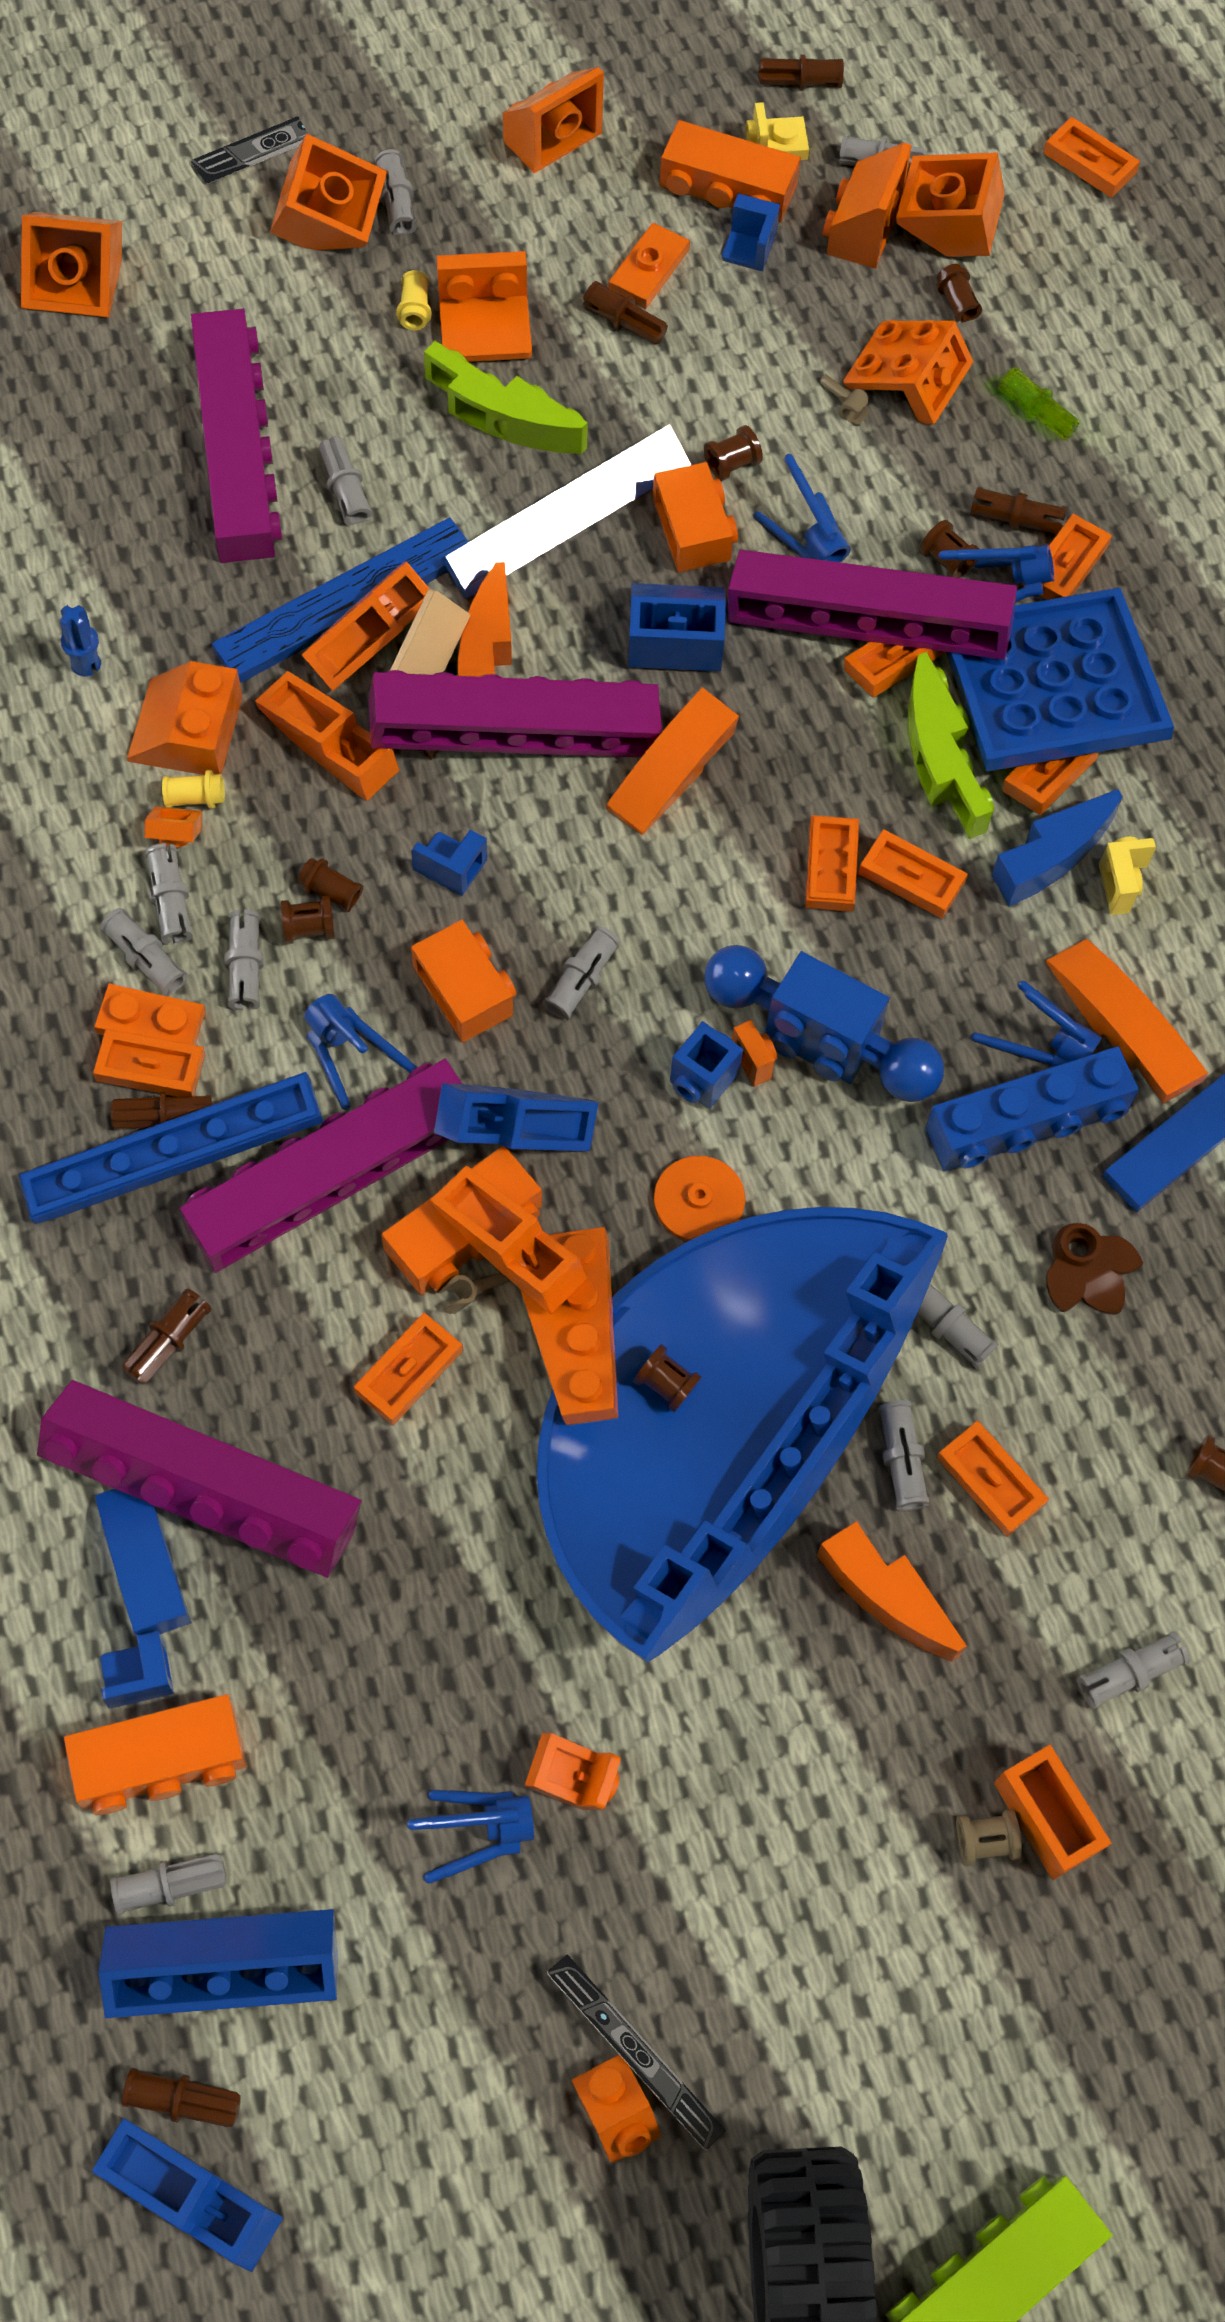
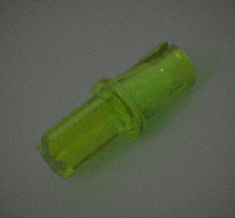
(1038, 403)

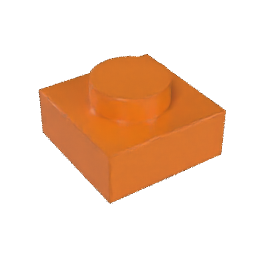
(173, 825)
(757, 1054)

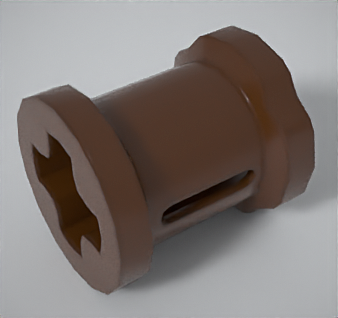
(733, 452)
(942, 538)
(307, 919)
(667, 1378)
(1208, 1463)

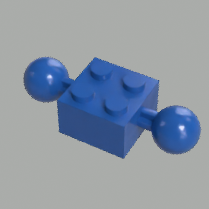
(825, 1020)

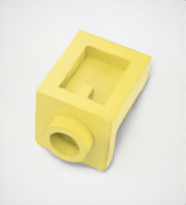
(778, 133)
(1121, 871)

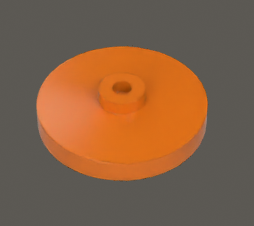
(698, 1197)

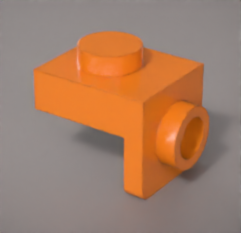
(573, 1773)
(617, 2108)

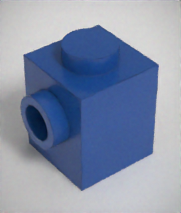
(705, 1066)

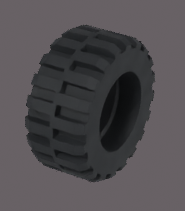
(809, 2237)

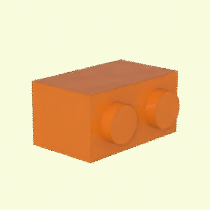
(694, 516)
(463, 980)
(1052, 1812)

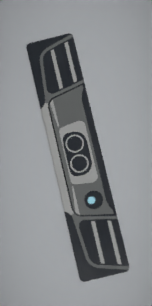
(250, 150)
(636, 2052)

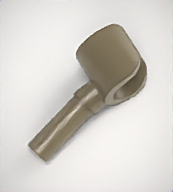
(853, 403)
(468, 1289)

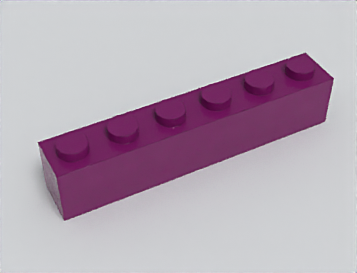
(233, 436)
(872, 604)
(513, 714)
(318, 1169)
(198, 1478)

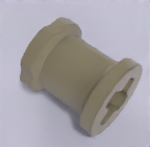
(1007, 1844)

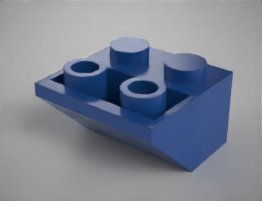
(676, 627)

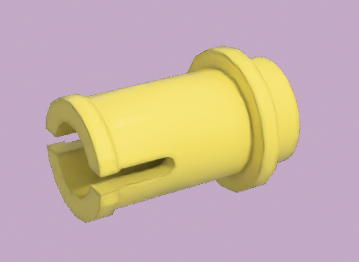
(414, 301)
(193, 790)

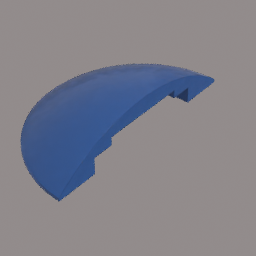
(792, 1342)

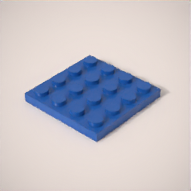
(1067, 684)

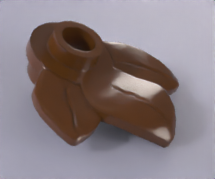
(1090, 1277)

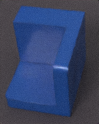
(751, 232)
(450, 861)
(137, 1672)

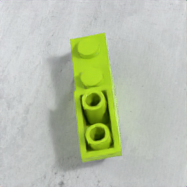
(512, 413)
(936, 742)

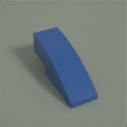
(1053, 847)
(515, 1118)
(142, 1563)
(187, 2195)

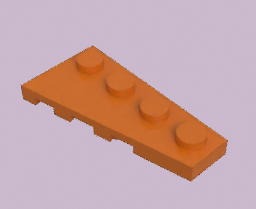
(580, 1334)

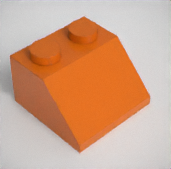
(556, 118)
(327, 198)
(953, 202)
(867, 207)
(69, 263)
(188, 718)

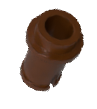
(954, 283)
(325, 881)

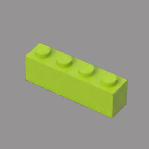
(1015, 2261)

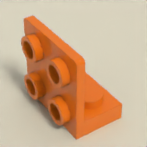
(485, 305)
(916, 357)

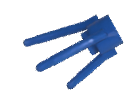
(822, 538)
(1028, 563)
(336, 1025)
(1071, 1041)
(505, 1819)

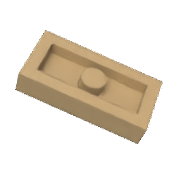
(431, 636)

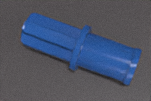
(79, 640)

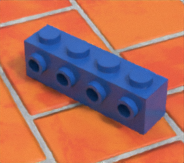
(1031, 1109)
(219, 1963)

